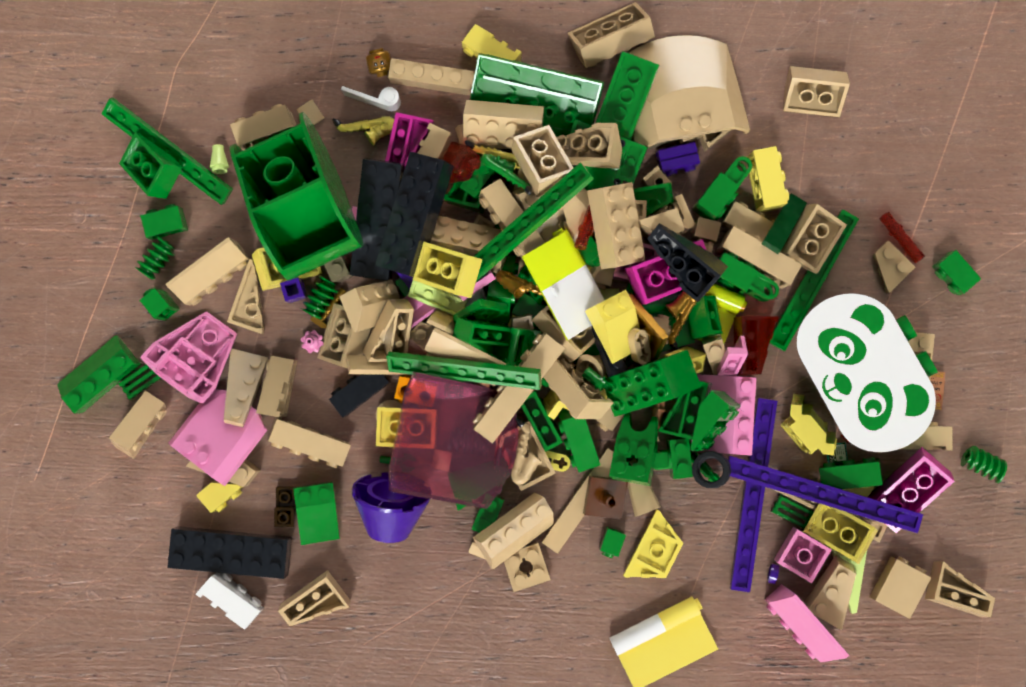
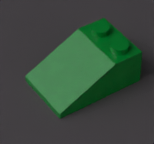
(150, 166)
(316, 513)

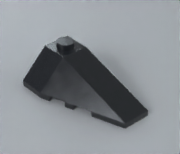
(690, 263)

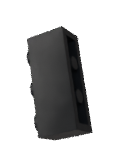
(357, 392)

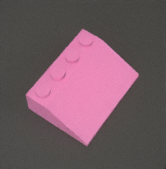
(739, 432)
(804, 625)

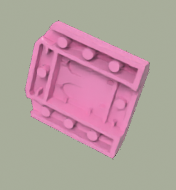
(216, 445)

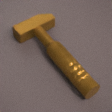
(320, 322)

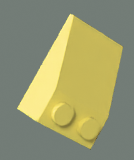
(268, 273)
(612, 324)
(386, 426)
(841, 532)

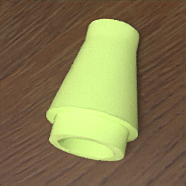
(218, 160)

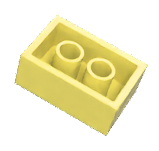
(767, 180)
(447, 269)

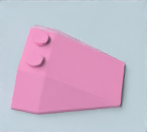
(192, 356)

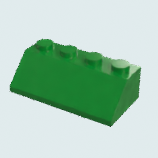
(97, 375)

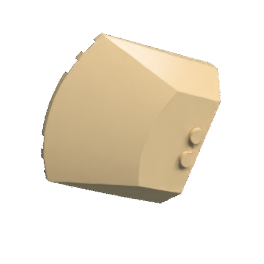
(691, 91)

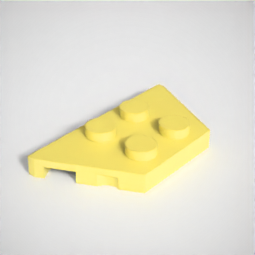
(655, 550)

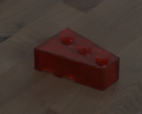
(757, 334)

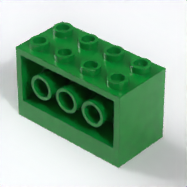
(652, 383)

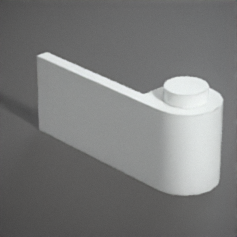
(388, 98)

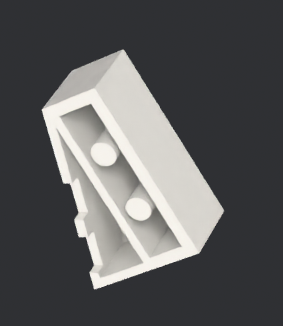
(231, 598)

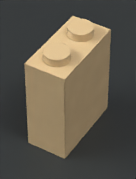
(900, 586)

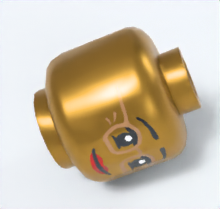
(378, 62)

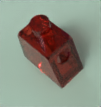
(464, 161)

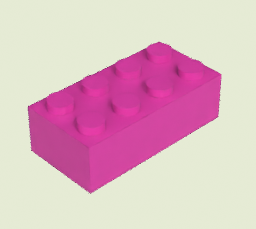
(653, 279)
(914, 483)

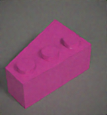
(406, 137)

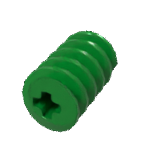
(155, 258)
(320, 298)
(985, 462)

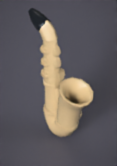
(523, 465)

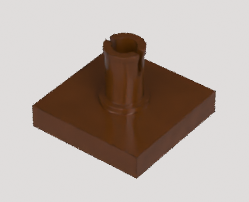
(605, 497)

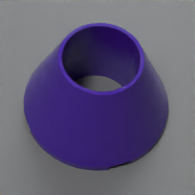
(386, 514)

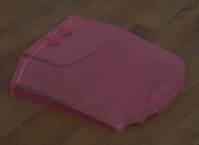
(438, 449)

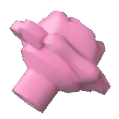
(311, 341)

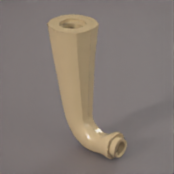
(642, 496)

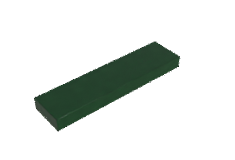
(784, 224)

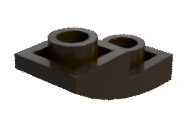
(285, 507)

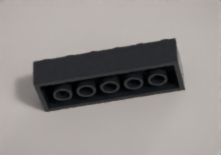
(375, 203)
(414, 212)
(229, 552)

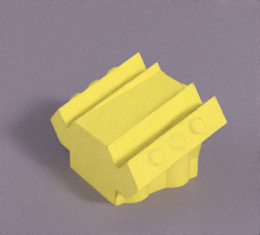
(808, 428)

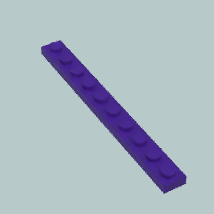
(825, 494)
(753, 498)

